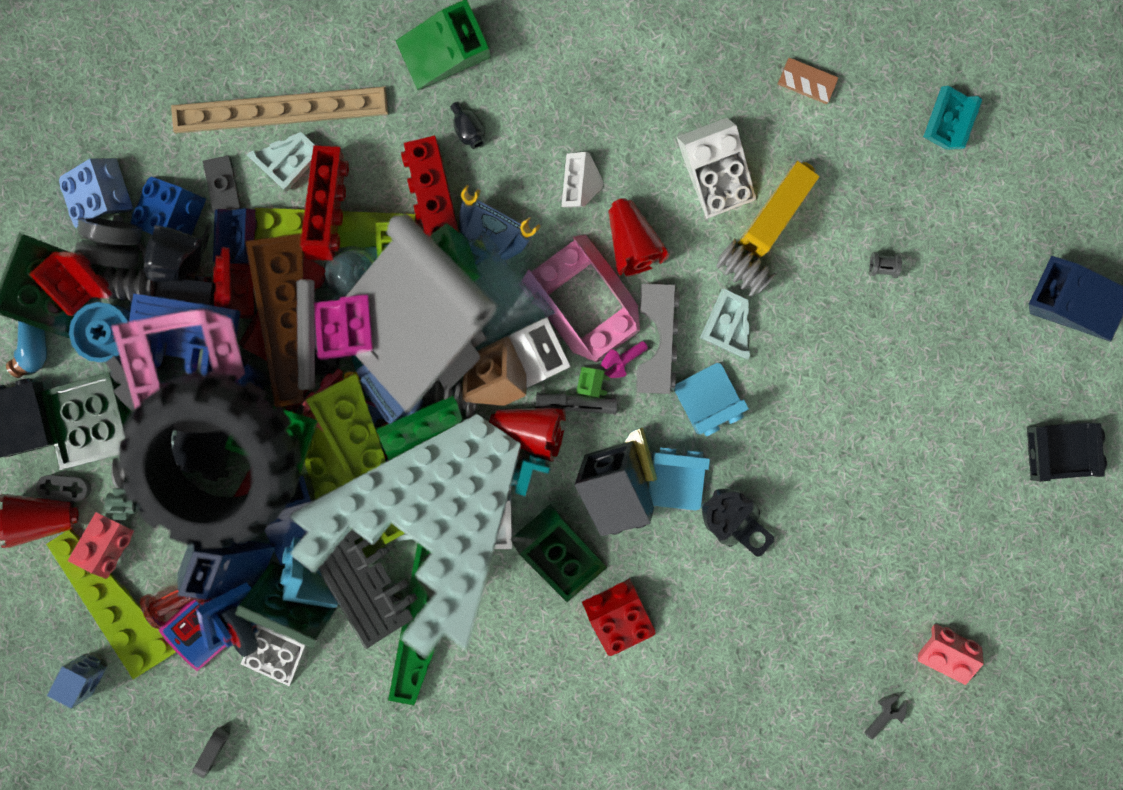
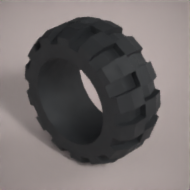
(171, 498)

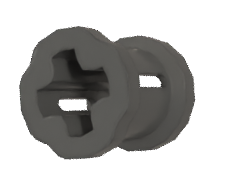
(885, 265)

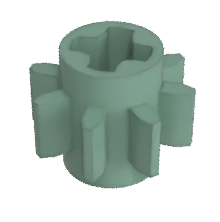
(119, 505)

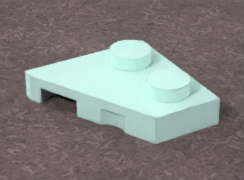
(285, 159)

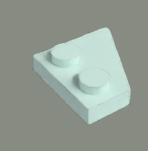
(729, 324)

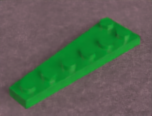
(411, 665)

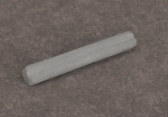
(306, 334)

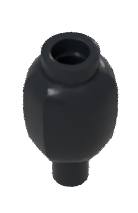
(467, 126)

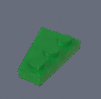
(418, 427)

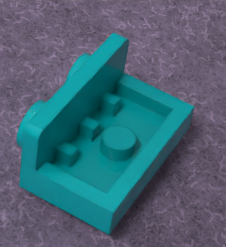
(952, 119)
(522, 476)

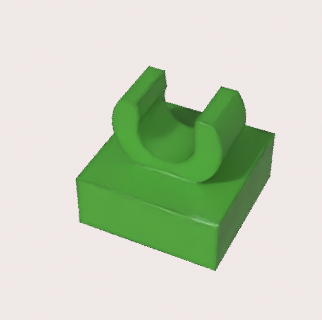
(591, 382)

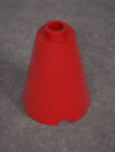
(634, 239)
(534, 428)
(33, 518)

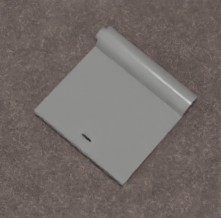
(419, 312)

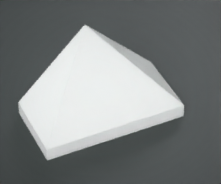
(581, 180)

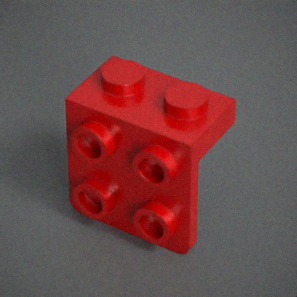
(70, 280)
(233, 286)
(618, 618)

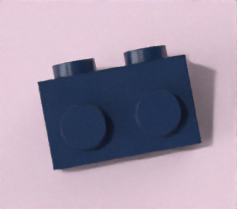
(232, 231)

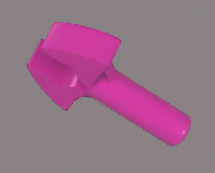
(620, 361)

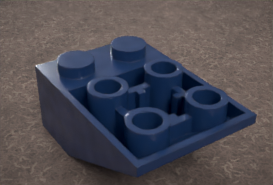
(1078, 299)
(284, 528)
(217, 570)

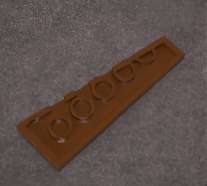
(275, 270)

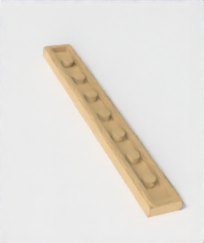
(279, 110)

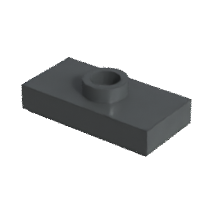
(222, 183)

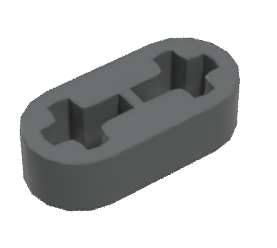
(63, 481)
(210, 752)

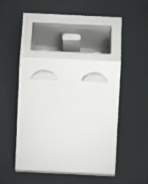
(717, 167)
(539, 352)
(276, 656)

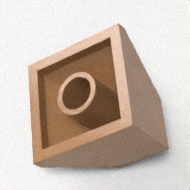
(496, 376)

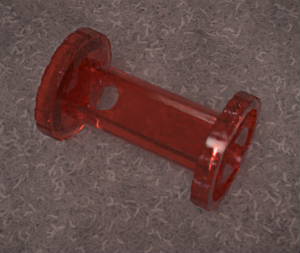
(155, 610)

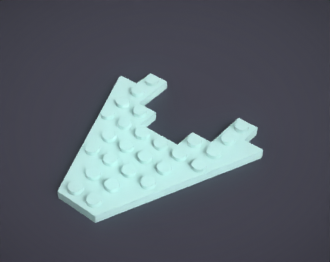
(442, 496)

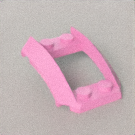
(562, 268)
(138, 358)

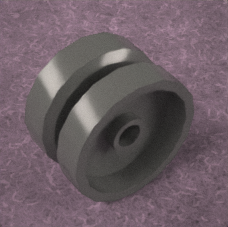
(108, 242)

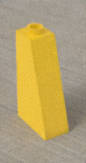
(779, 209)

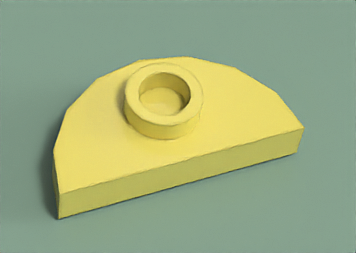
(641, 445)

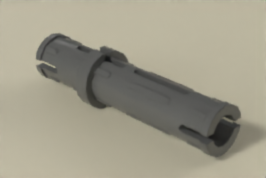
(577, 403)

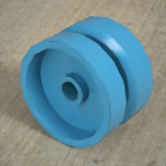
(93, 332)

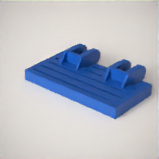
(181, 341)

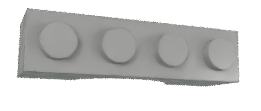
(658, 304)

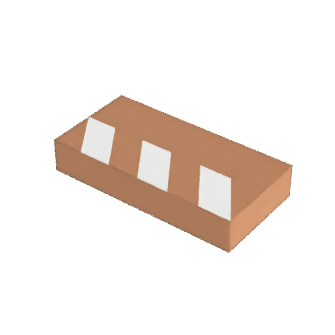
(807, 80)

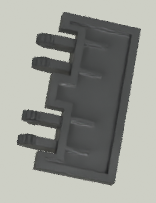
(360, 590)

